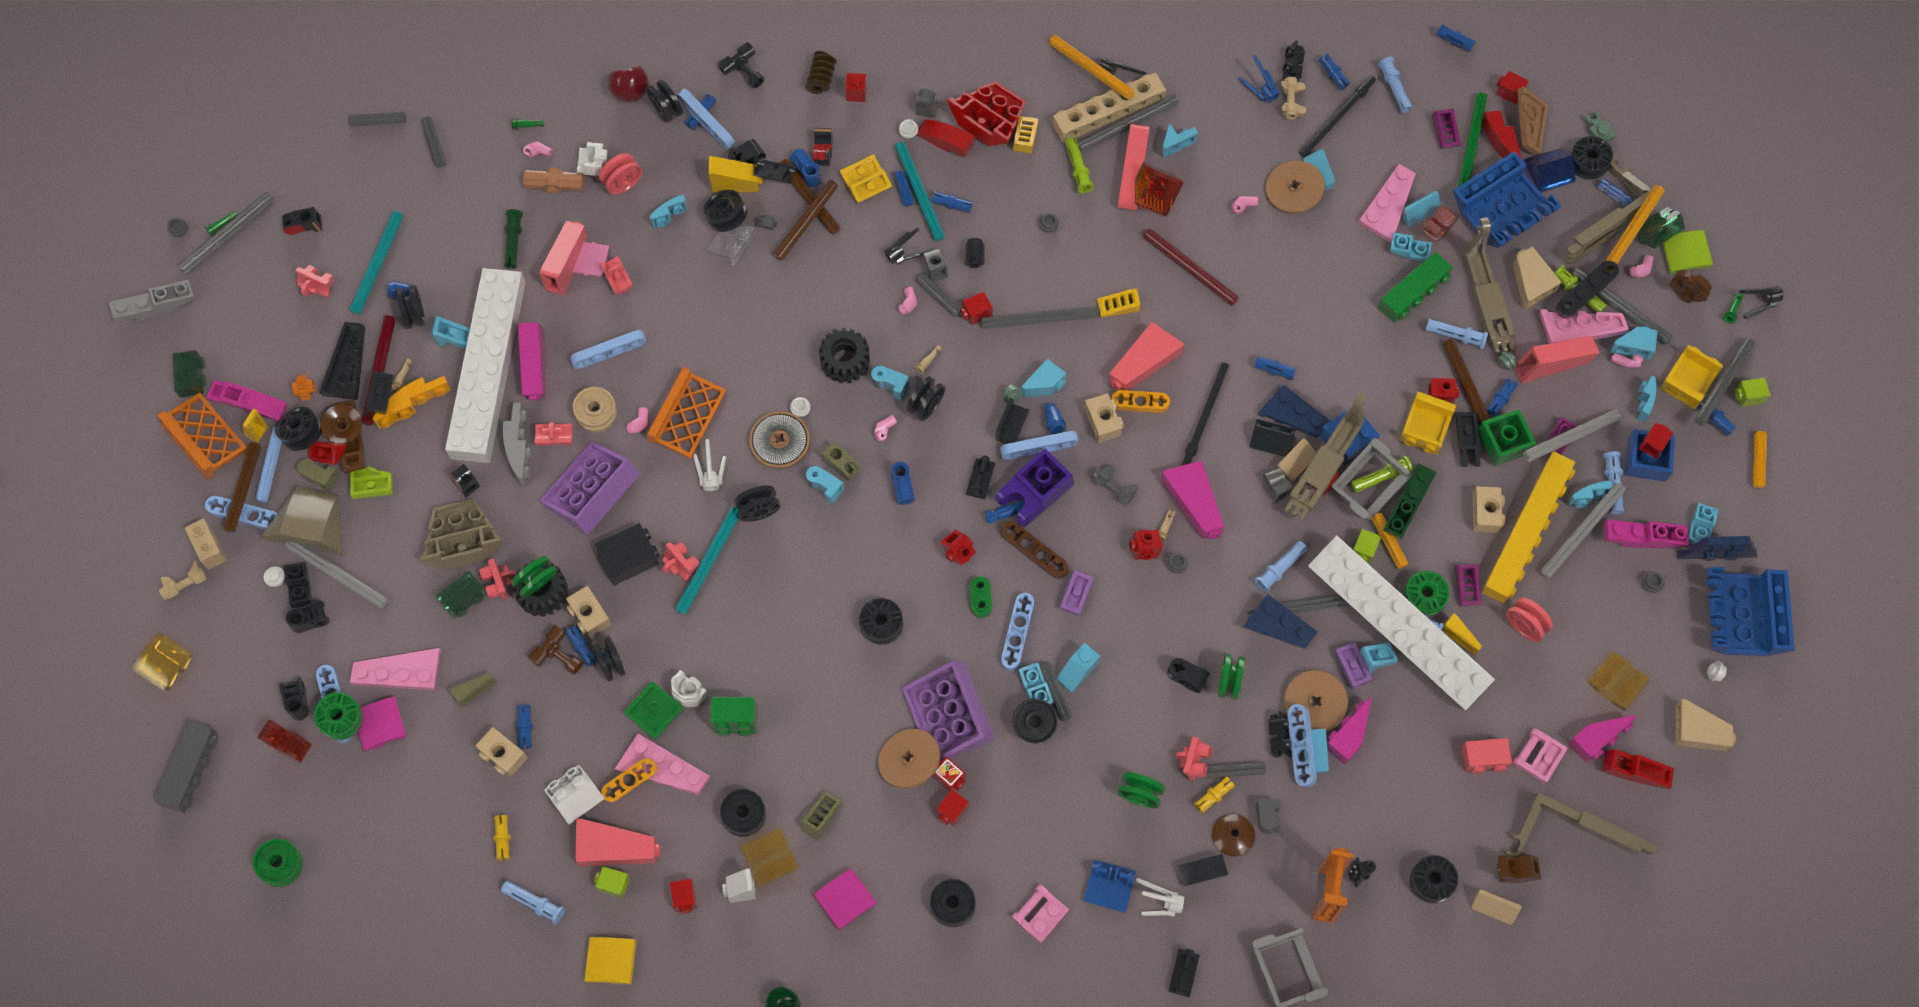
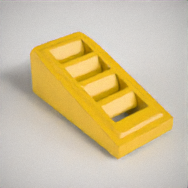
(1022, 146)
(1127, 308)
(254, 426)
(1458, 632)

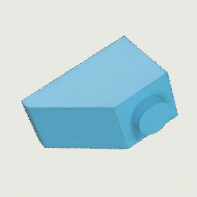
(1638, 341)
(1045, 381)
(1078, 667)

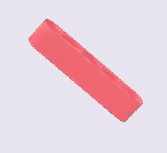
(1133, 161)

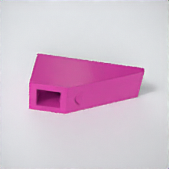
(1350, 736)
(1595, 736)

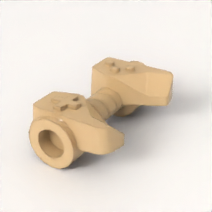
(1291, 109)
(171, 588)

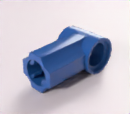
(806, 167)
(902, 484)

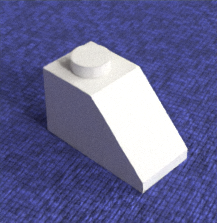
(739, 886)

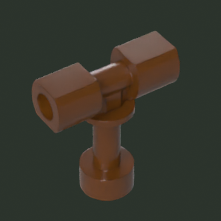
(552, 648)

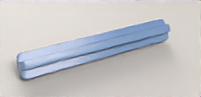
(269, 467)

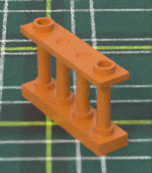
(1332, 902)

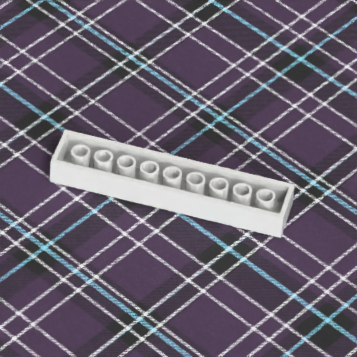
(485, 366)
(1401, 623)

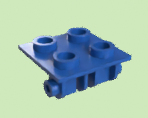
(1109, 886)

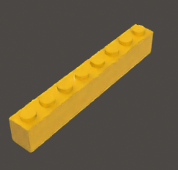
(1528, 528)

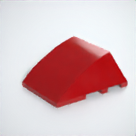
(988, 113)

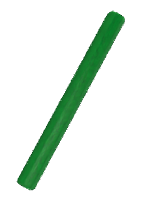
(1473, 138)

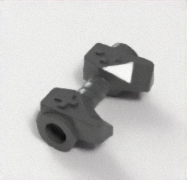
(1104, 477)

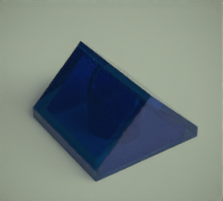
(1551, 169)

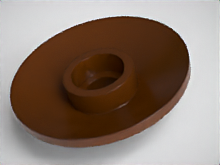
(341, 415)
(1226, 842)

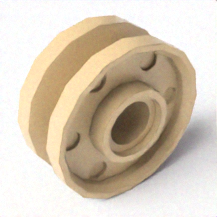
(591, 398)

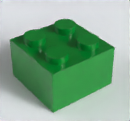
(1506, 437)
(734, 715)

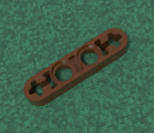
(1036, 547)

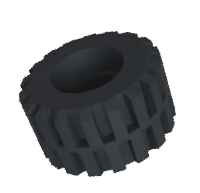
(844, 341)
(548, 601)

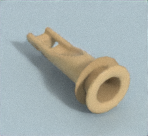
(921, 367)
(401, 375)
(1166, 525)

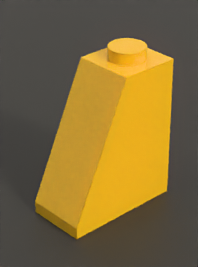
(732, 175)

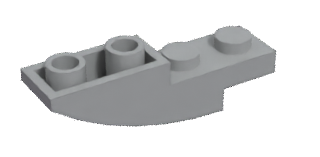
(156, 302)
(515, 443)

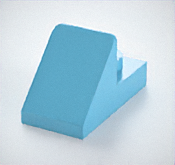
(1175, 143)
(449, 332)
(1378, 656)

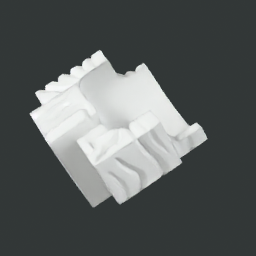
(592, 159)
(687, 691)

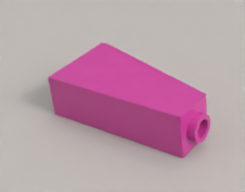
(532, 360)
(1195, 497)

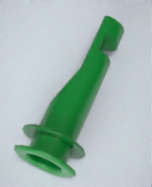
(526, 123)
(220, 223)
(1730, 316)

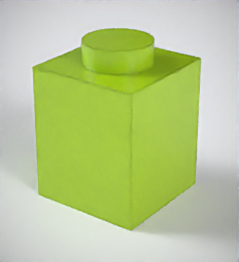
(1752, 392)
(1366, 545)
(612, 882)

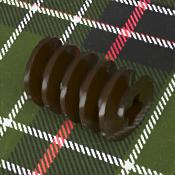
(820, 72)

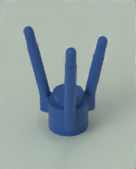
(1269, 90)

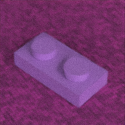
(1076, 593)
(1353, 665)

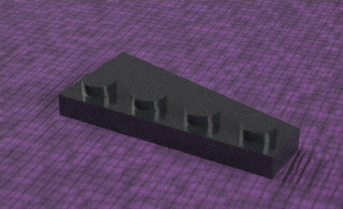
(344, 370)

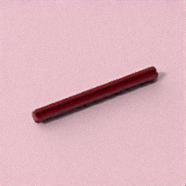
(1191, 267)
(380, 359)

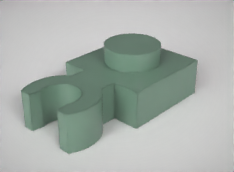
(1599, 128)

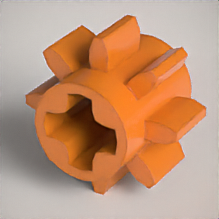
(303, 387)

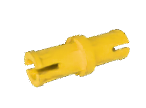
(1214, 795)
(501, 837)

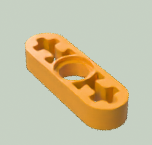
(1155, 408)
(613, 783)

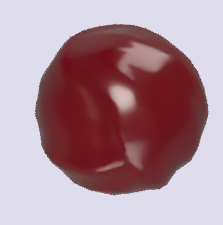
(628, 84)

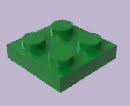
(653, 710)

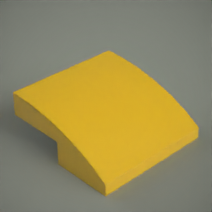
(865, 179)
(610, 960)

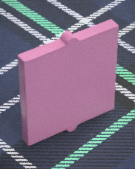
(590, 259)

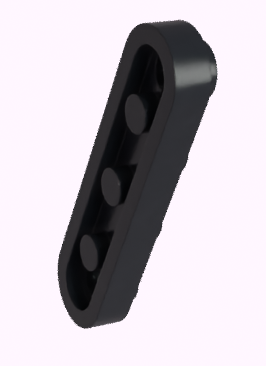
(1587, 289)

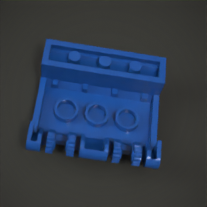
(1505, 198)
(1750, 612)

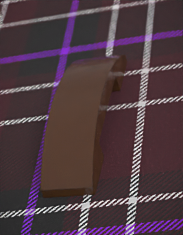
(353, 455)

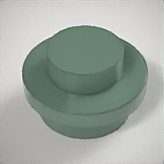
(1507, 360)
(1011, 391)

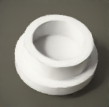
(908, 128)
(800, 407)
(274, 576)
(1716, 671)

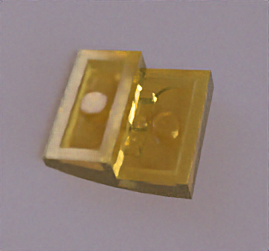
(162, 661)
(1619, 681)
(770, 857)

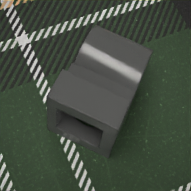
(925, 103)
(935, 264)
(1277, 484)
(1266, 815)

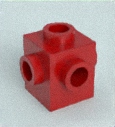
(1145, 544)
(958, 547)

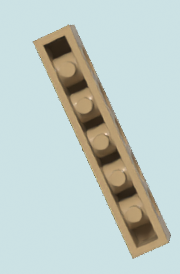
(1104, 115)

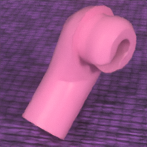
(537, 148)
(1242, 202)
(1643, 269)
(910, 301)
(1626, 362)
(640, 423)
(882, 428)

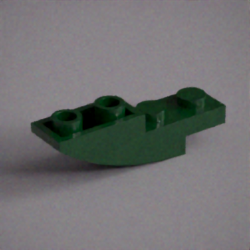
(1409, 501)

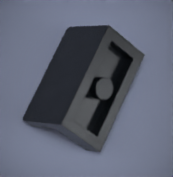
(379, 393)
(1011, 423)
(1272, 438)

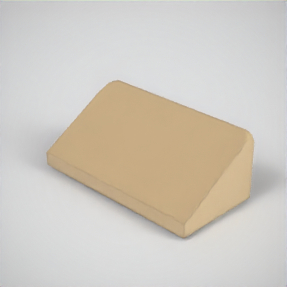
(1297, 460)
(1495, 907)

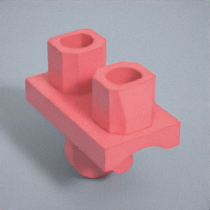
(616, 276)
(312, 283)
(553, 434)
(676, 563)
(498, 588)
(1191, 758)

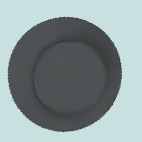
(767, 222)
(1049, 222)
(177, 227)
(1177, 563)
(1653, 582)

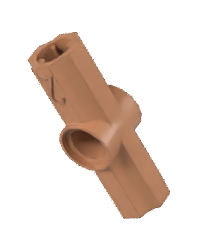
(553, 180)

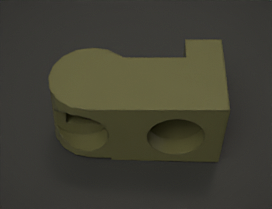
(840, 461)
(318, 476)

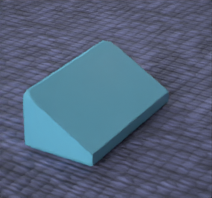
(1320, 161)
(1421, 209)
(1320, 750)

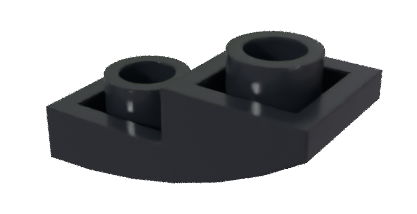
(298, 584)
(1203, 870)

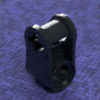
(747, 152)
(309, 616)
(1190, 675)
(294, 695)

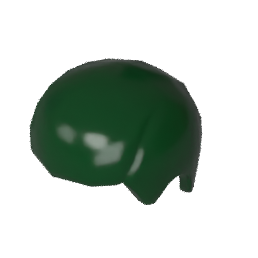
(782, 998)

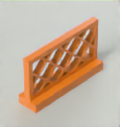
(669, 410)
(190, 447)

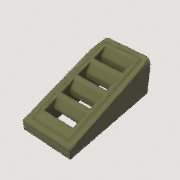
(472, 689)
(813, 826)

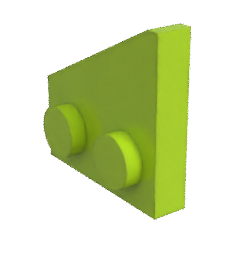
(370, 483)

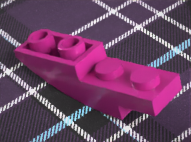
(246, 399)
(1646, 535)

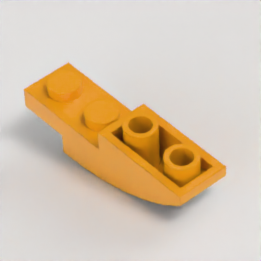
(403, 401)

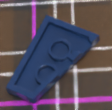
(1293, 411)
(1278, 622)

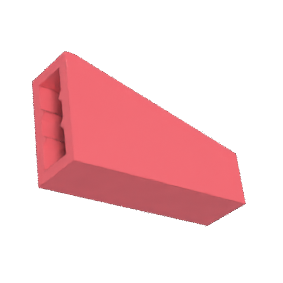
(562, 258)
(1145, 357)
(1555, 357)
(610, 845)

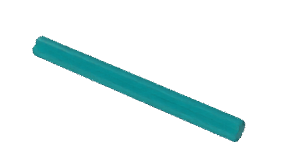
(919, 191)
(376, 263)
(708, 561)

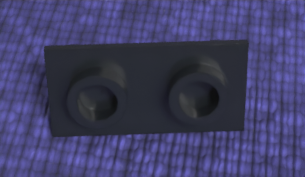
(1294, 54)
(773, 170)
(980, 477)
(1282, 742)
(1360, 871)
(1184, 972)

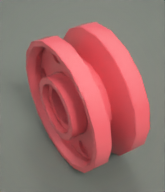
(620, 173)
(1529, 619)

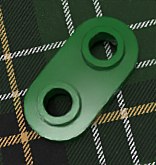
(980, 596)

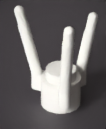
(710, 480)
(1172, 900)

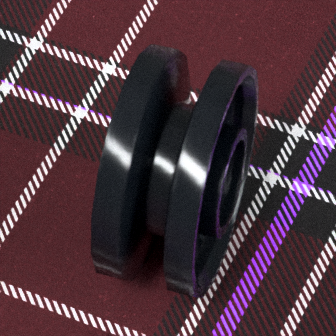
(664, 101)
(1597, 149)
(725, 210)
(410, 307)
(925, 398)
(299, 429)
(757, 503)
(878, 609)
(608, 658)
(1047, 724)
(740, 800)
(1439, 867)
(952, 916)

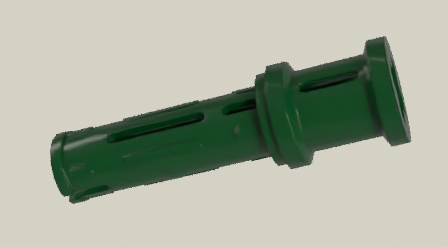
(513, 231)

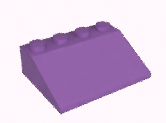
(590, 487)
(949, 710)

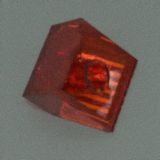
(1156, 189)

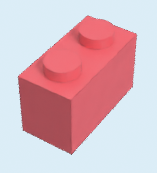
(1486, 755)

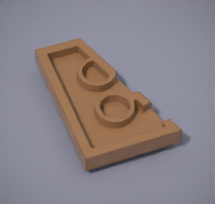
(1532, 120)

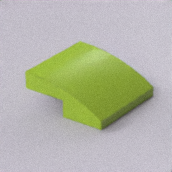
(1687, 251)

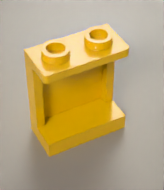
(1691, 376)
(1427, 423)

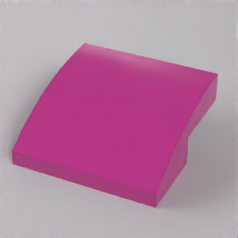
(380, 724)
(844, 899)

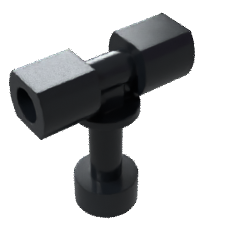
(740, 62)

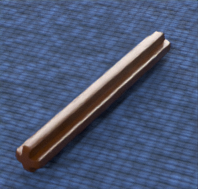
(809, 196)
(805, 220)
(1466, 380)
(242, 487)

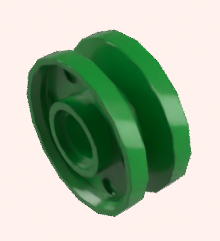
(534, 576)
(1430, 582)
(1231, 676)
(332, 705)
(1140, 790)
(266, 856)

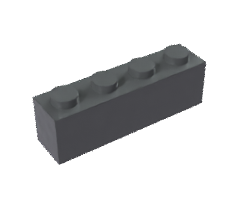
(187, 767)

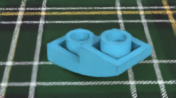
(662, 214)
(1412, 249)
(1647, 396)
(1584, 496)
(1702, 523)
(1034, 683)

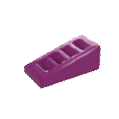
(1450, 115)
(1459, 569)

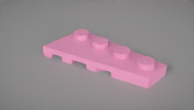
(1387, 207)
(1582, 325)
(405, 671)
(671, 769)

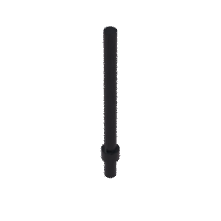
(1359, 93)
(1192, 447)

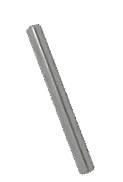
(1571, 435)
(1583, 530)
(338, 574)

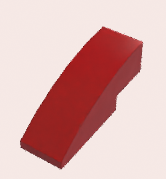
(946, 137)
(1501, 137)
(1637, 769)

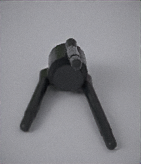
(1111, 66)
(895, 252)
(1770, 295)

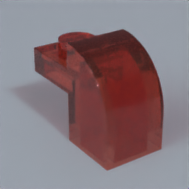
(1439, 223)
(284, 742)

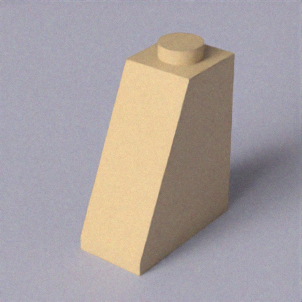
(1533, 277)
(1701, 729)

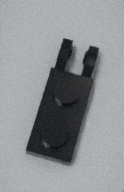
(1468, 437)

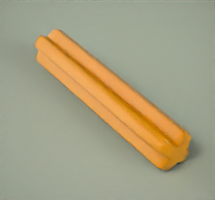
(1759, 466)
(1390, 542)

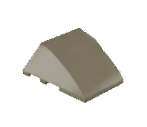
(308, 519)
(459, 536)

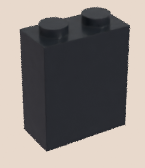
(628, 553)

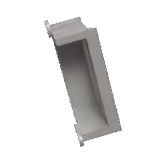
(1384, 452)
(1271, 941)

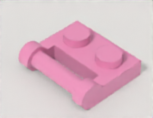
(1545, 761)
(1045, 919)

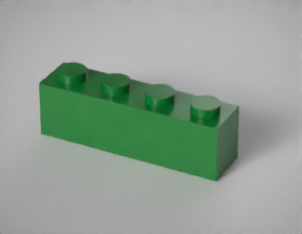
(1415, 287)

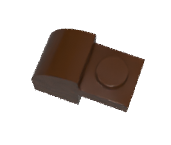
(1518, 869)

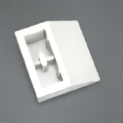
(573, 794)

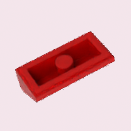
(326, 452)

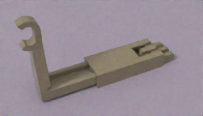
(1613, 222)
(1488, 292)
(1327, 460)
(1583, 821)

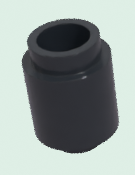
(974, 253)

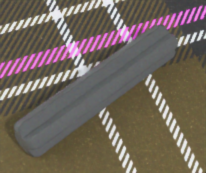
(377, 118)
(433, 141)
(938, 294)
(1056, 692)
(1235, 770)

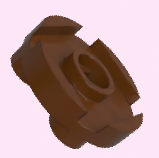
(1690, 287)

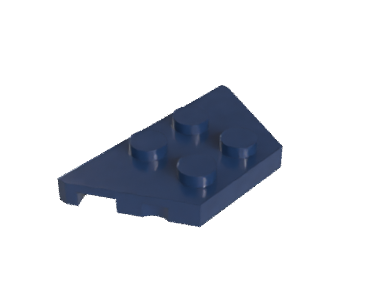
(1720, 547)

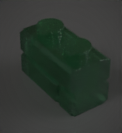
(1661, 227)
(189, 373)
(461, 595)

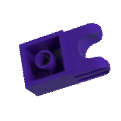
(1032, 490)

